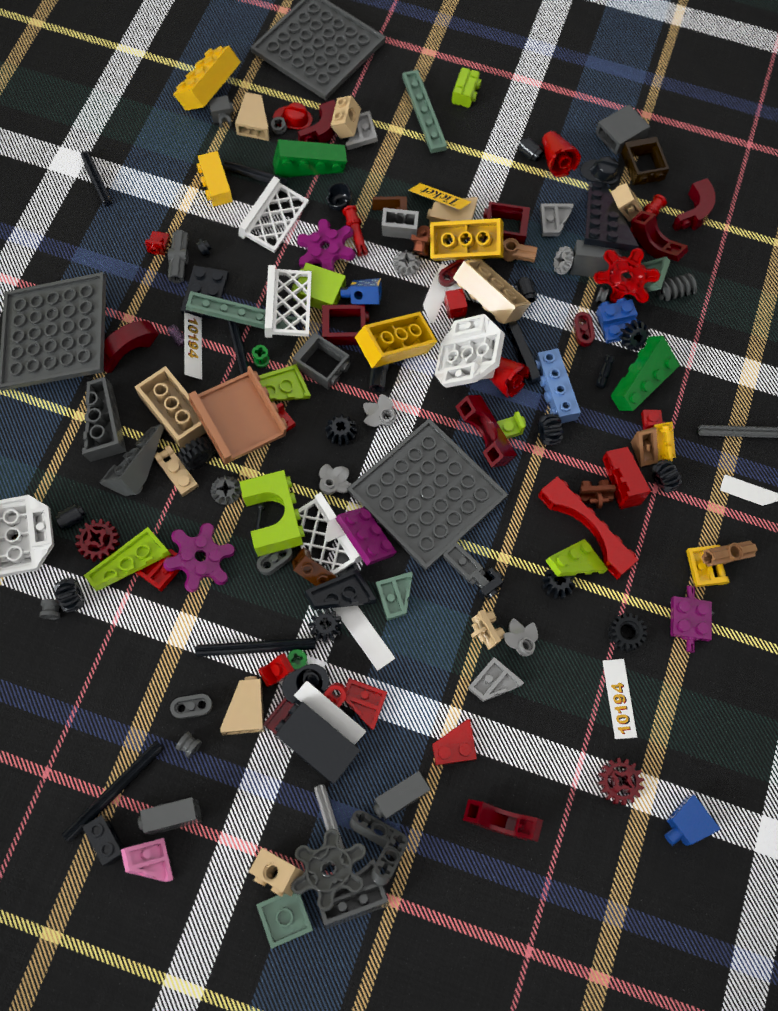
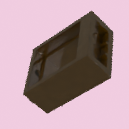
(649, 146)

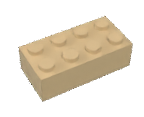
(491, 291)
(170, 406)

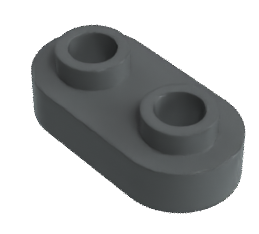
(275, 560)
(191, 706)

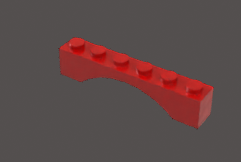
(615, 555)

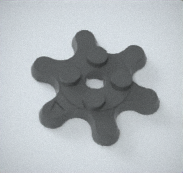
(317, 860)

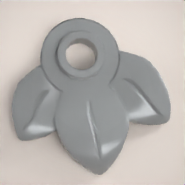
(377, 411)
(335, 477)
(519, 635)

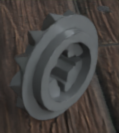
(232, 495)

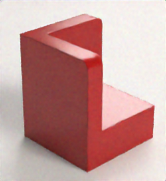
(455, 303)

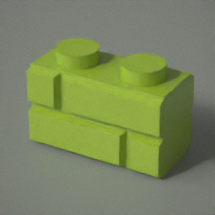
(465, 88)

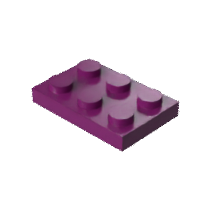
(365, 535)

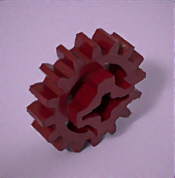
(89, 545)
(614, 775)

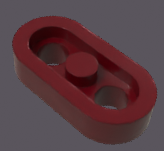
(449, 272)
(583, 330)

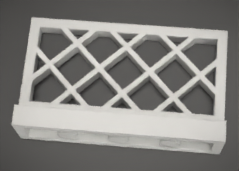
(259, 210)
(273, 297)
(326, 511)

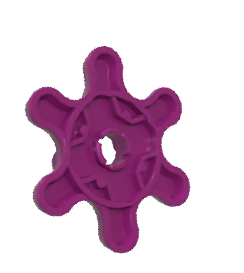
(330, 255)
(195, 569)

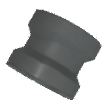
(50, 609)
(188, 744)

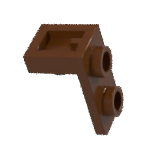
(396, 202)
(310, 569)

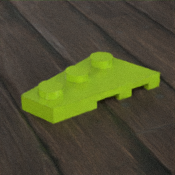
(575, 560)

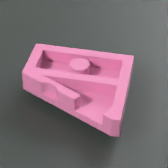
(148, 860)

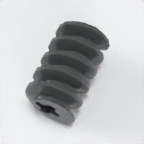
(677, 286)

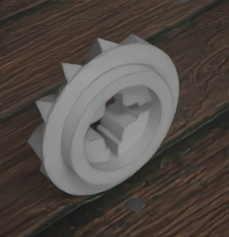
(400, 266)
(560, 266)

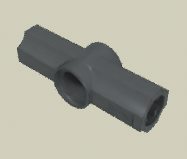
(178, 256)

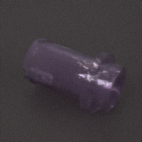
(177, 335)

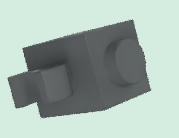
(221, 110)

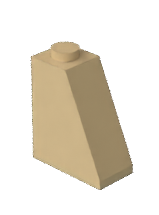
(252, 118)
(442, 212)
(246, 708)

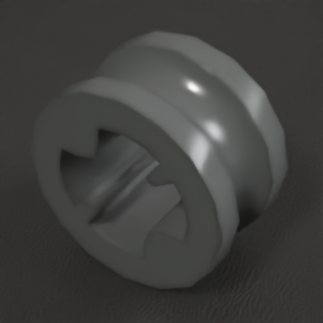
(278, 120)
(602, 294)

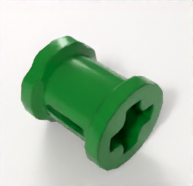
(258, 355)

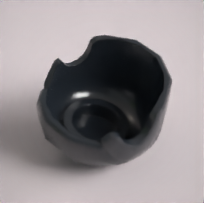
(339, 196)

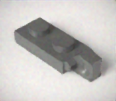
(465, 565)

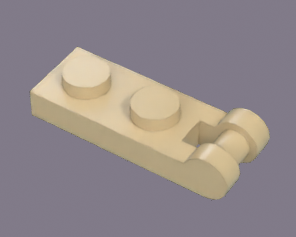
(176, 471)

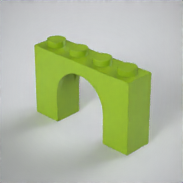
(284, 533)

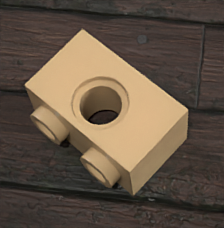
(345, 117)
(626, 201)
(264, 867)

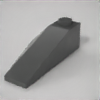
(134, 469)

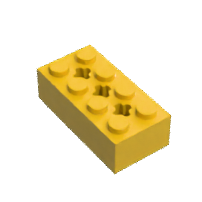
(206, 78)
(459, 231)
(395, 339)

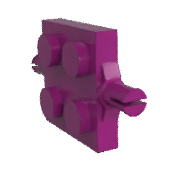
(691, 619)

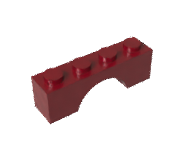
(497, 447)

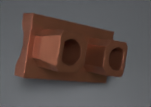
(422, 241)
(597, 494)

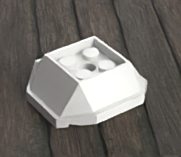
(469, 351)
(35, 535)

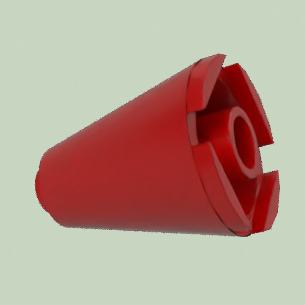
(560, 154)
(510, 377)

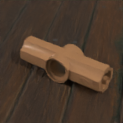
(514, 250)
(729, 553)

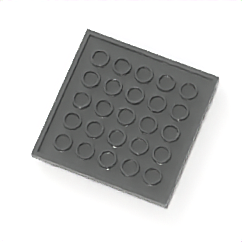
(318, 45)
(53, 331)
(427, 493)

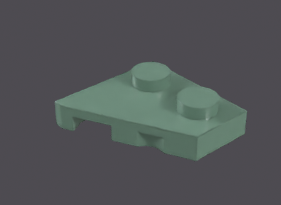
(395, 595)

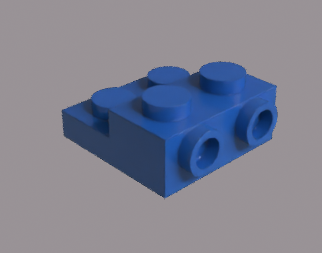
(613, 318)

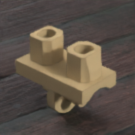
(484, 629)

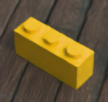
(214, 179)

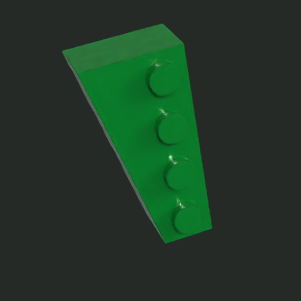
(308, 158)
(649, 370)

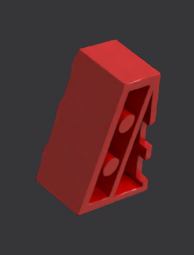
(626, 476)

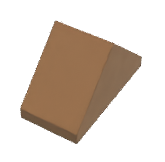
(645, 446)

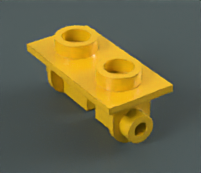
(665, 441)

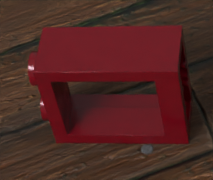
(510, 212)
(342, 338)

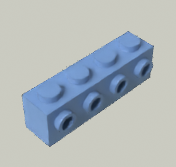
(557, 385)

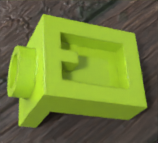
(513, 426)

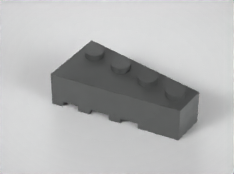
(103, 426)

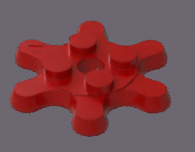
(622, 286)

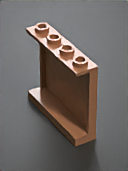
(238, 416)

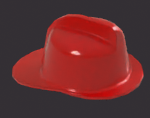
(295, 116)

